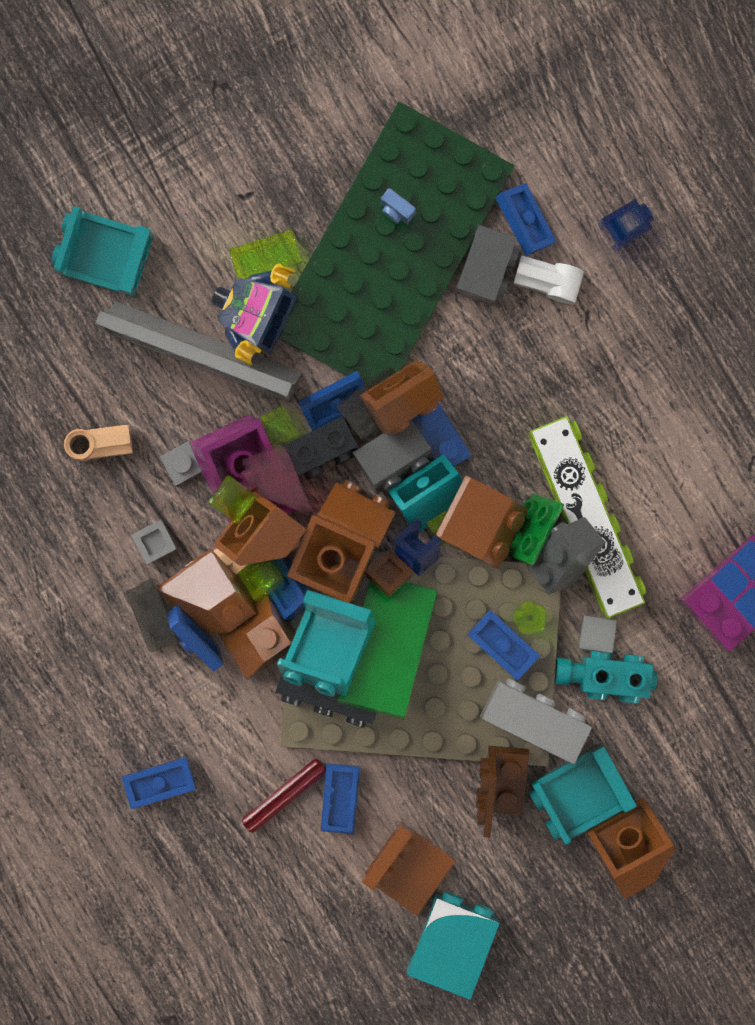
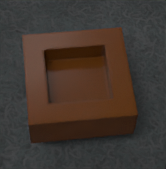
(389, 573)

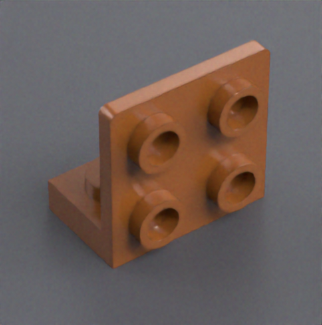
(408, 868)

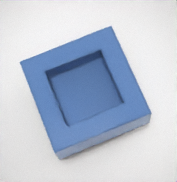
(396, 207)

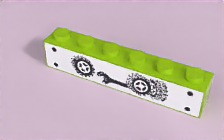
(572, 484)

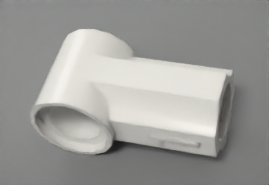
(557, 281)

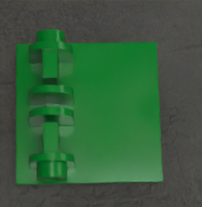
(537, 526)

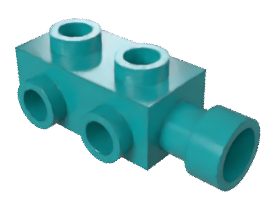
(617, 676)

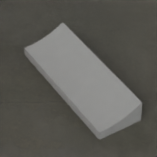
(198, 350)

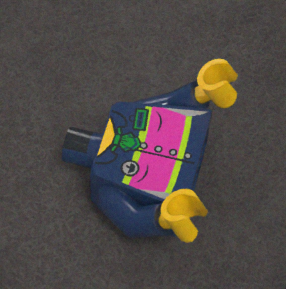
(255, 311)

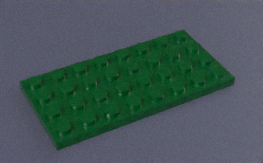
(380, 279)

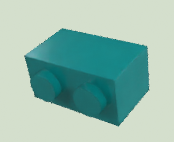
(427, 491)

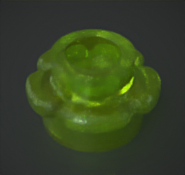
(538, 613)

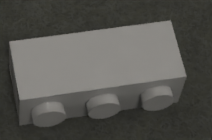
(536, 720)

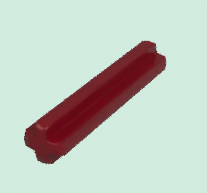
(284, 795)

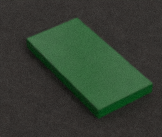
(393, 650)

